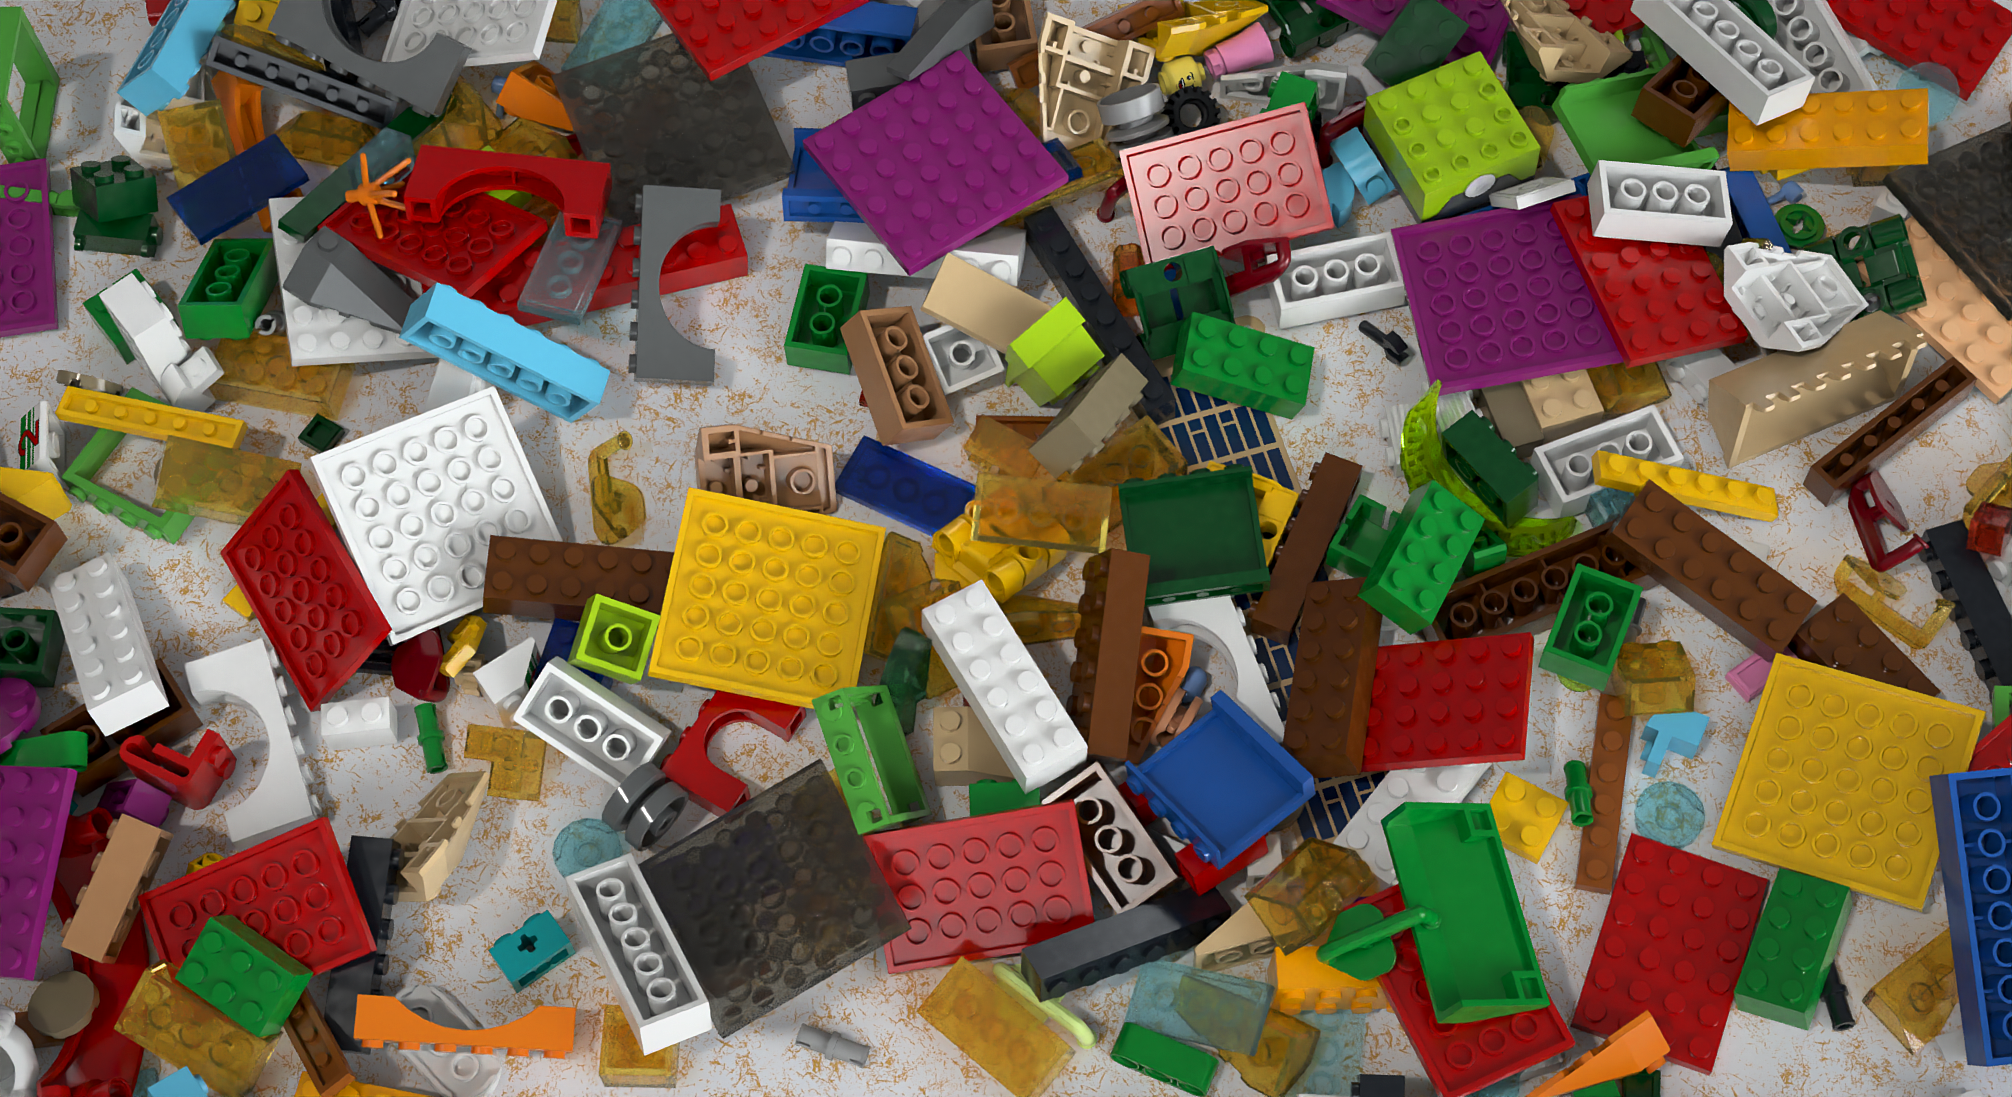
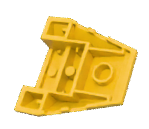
(1200, 27)

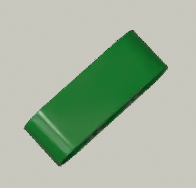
(59, 749)
(1164, 1059)

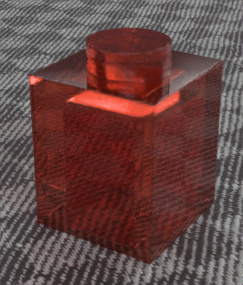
(1990, 529)

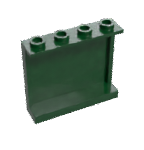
(1197, 533)

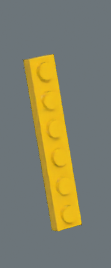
(148, 418)
(1686, 485)

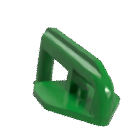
(1362, 939)

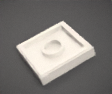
(1532, 192)

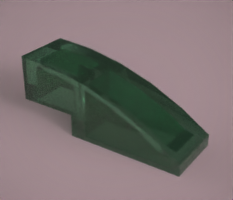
(907, 675)

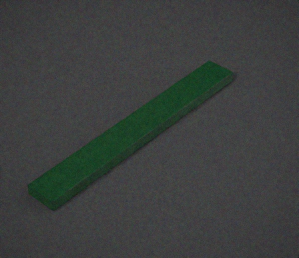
(329, 195)

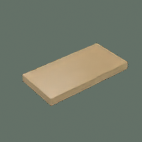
(981, 304)

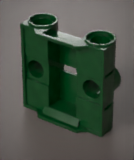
(1303, 30)
(1523, 80)
(1887, 261)
(1199, 289)

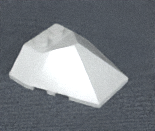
(142, 134)
(1789, 297)

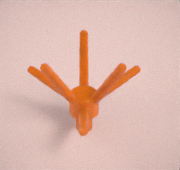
(372, 193)

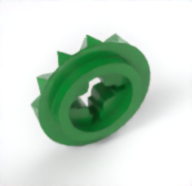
(1812, 224)

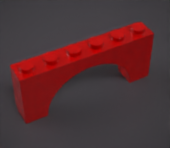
(451, 174)

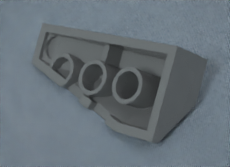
(941, 35)
(341, 278)

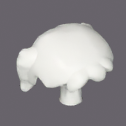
(17, 1058)

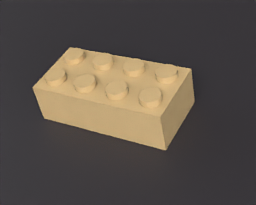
(1563, 403)

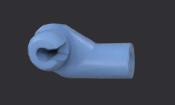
(1194, 683)

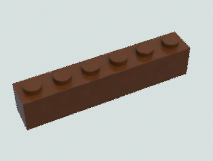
(1889, 431)
(1305, 548)

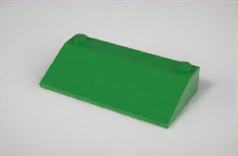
(1482, 952)

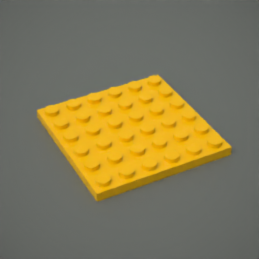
(766, 600)
(1843, 780)

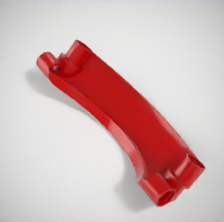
(97, 1057)

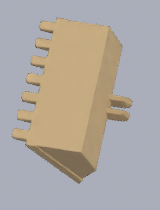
(1811, 389)

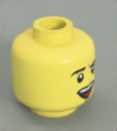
(1180, 74)

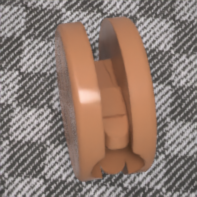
(1175, 718)

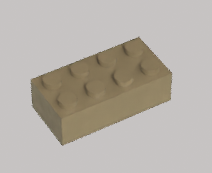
(1089, 417)

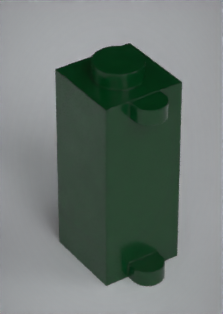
(127, 236)

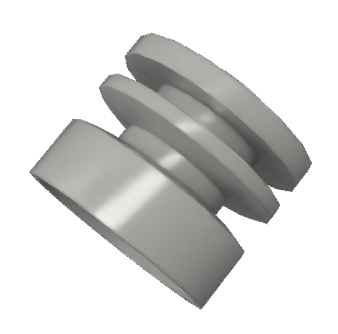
(1133, 113)

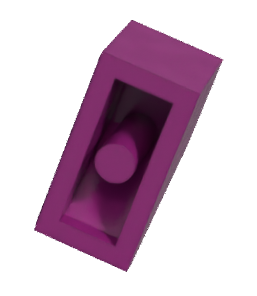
(135, 800)

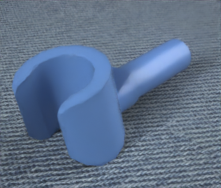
(496, 87)
(1790, 191)

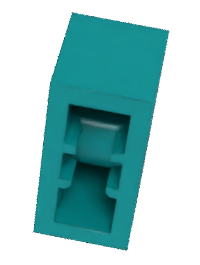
(526, 967)

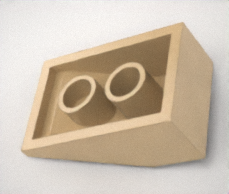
(964, 749)
(1235, 943)

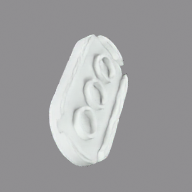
(449, 1073)

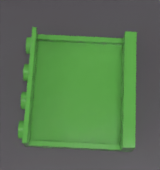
(1602, 125)

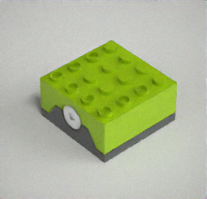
(1450, 138)

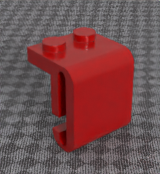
(186, 779)

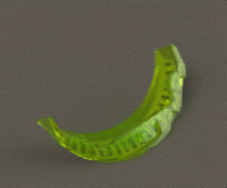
(1424, 461)

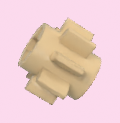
(466, 677)

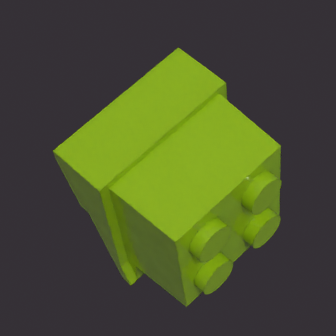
(1052, 355)

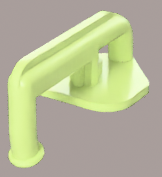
(1014, 984)

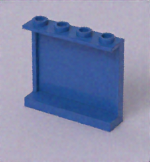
(810, 191)
(1222, 782)

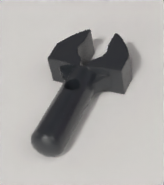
(1392, 343)

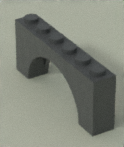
(420, 80)
(659, 349)

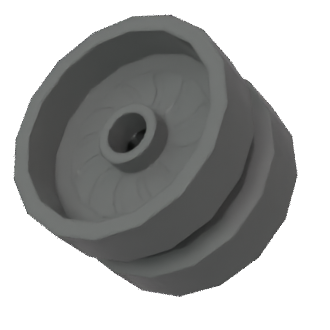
(645, 806)

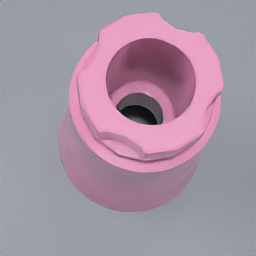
(1239, 52)

